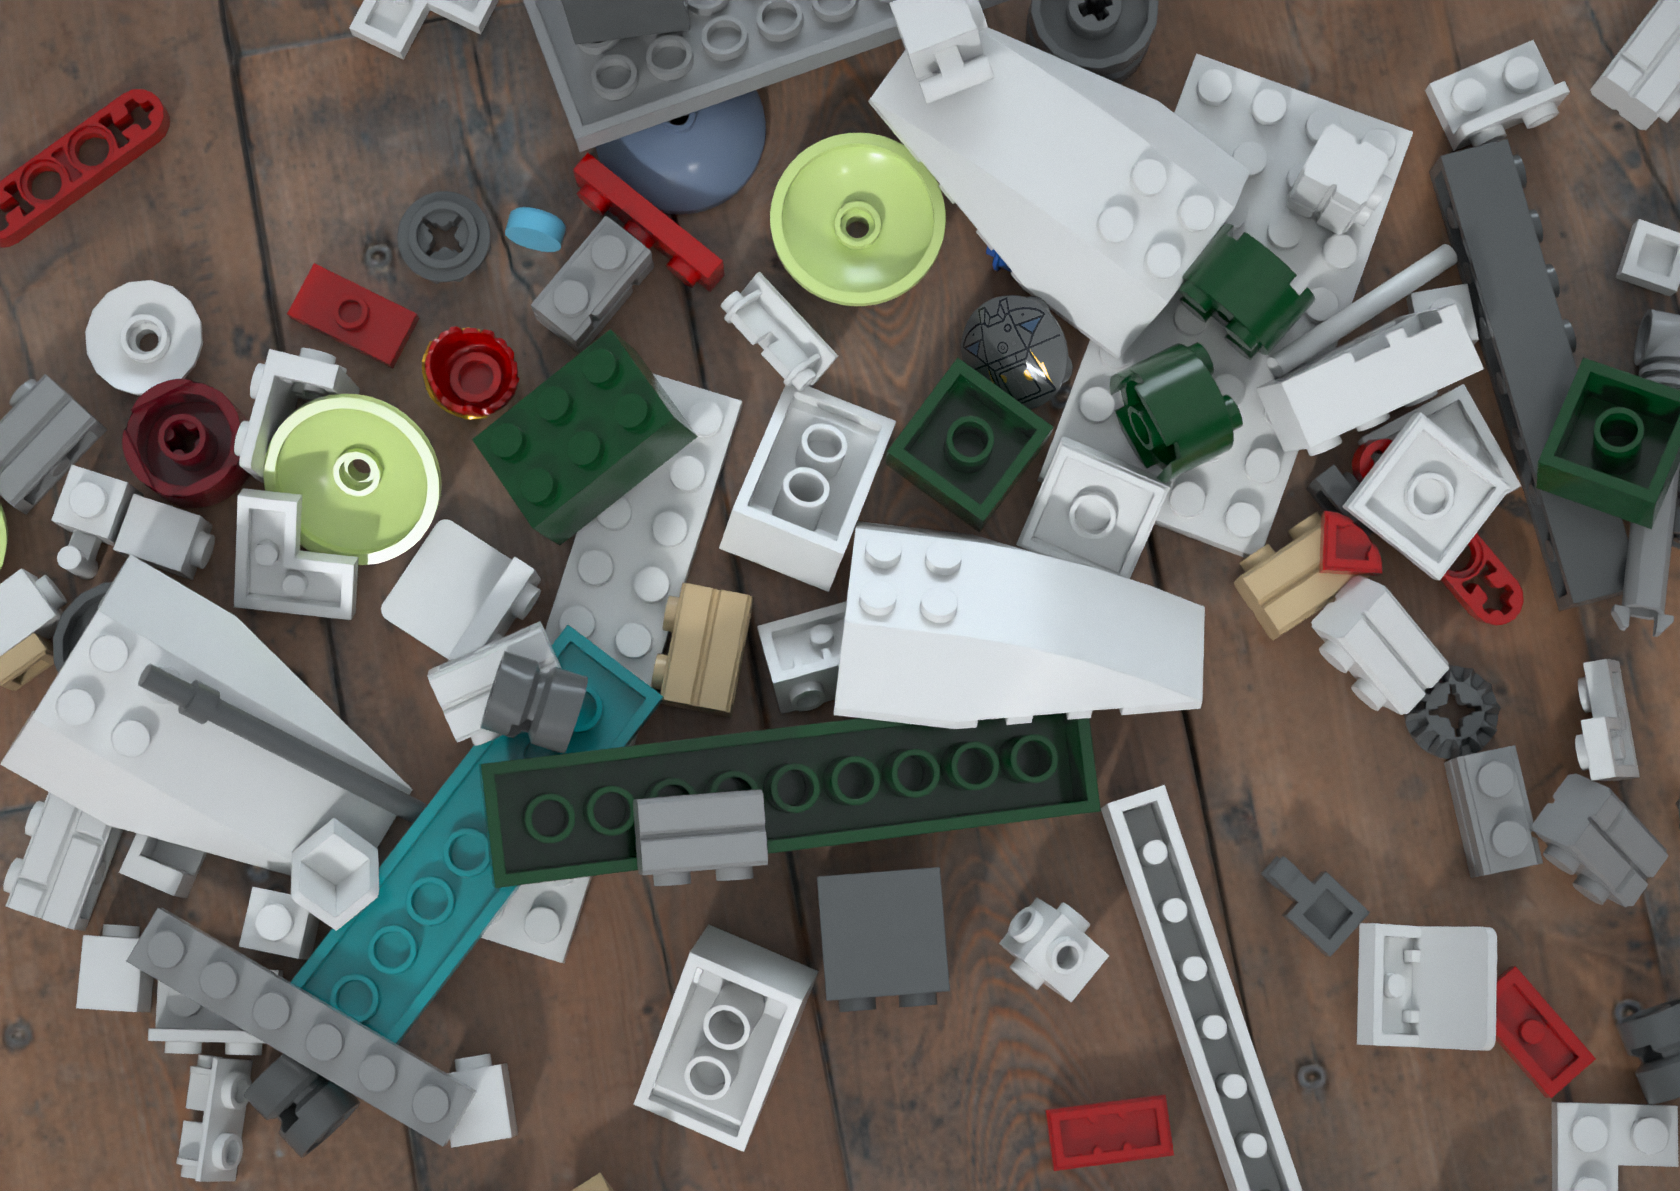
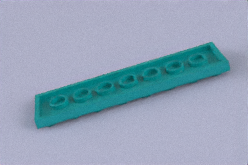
(438, 877)

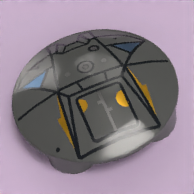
(1018, 348)

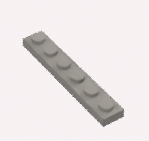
(302, 1026)

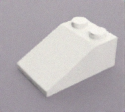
(807, 485)
(725, 1037)

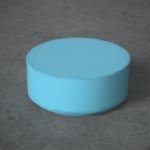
(535, 229)

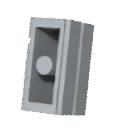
(593, 285)
(41, 440)
(1492, 811)
(700, 834)
(1599, 842)

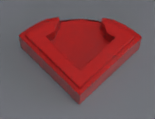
(1346, 548)

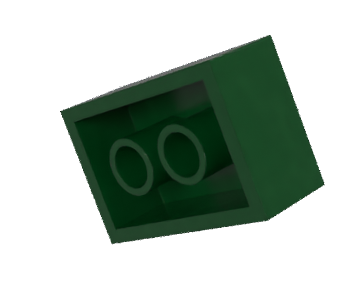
(584, 438)

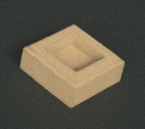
(25, 661)

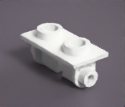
(781, 331)
(215, 1147)

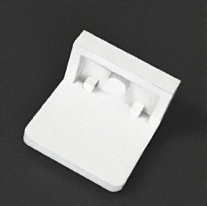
(276, 392)
(460, 592)
(1427, 986)

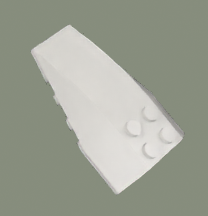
(1070, 182)
(985, 630)
(178, 780)

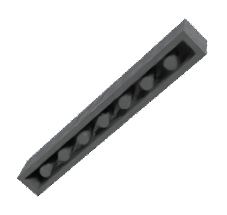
(1526, 355)

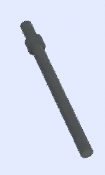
(204, 704)

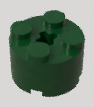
(1244, 291)
(1175, 410)

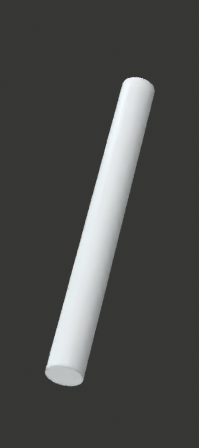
(1361, 310)

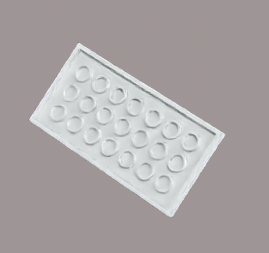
(1271, 134)

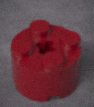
(156, 443)

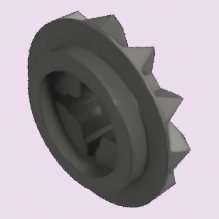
(443, 211)
(1474, 730)

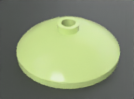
(864, 182)
(350, 510)

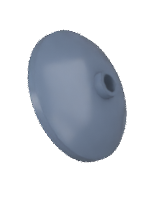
(692, 163)

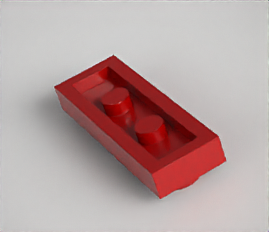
(607, 192)

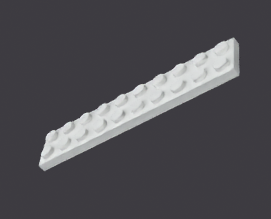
(617, 599)

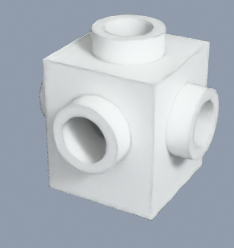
(1053, 948)

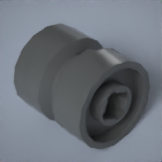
(534, 702)
(1655, 1040)
(302, 1102)

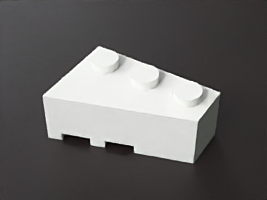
(1369, 378)

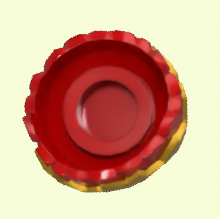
(470, 372)

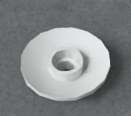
(129, 315)

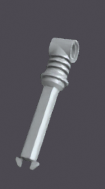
(1650, 549)

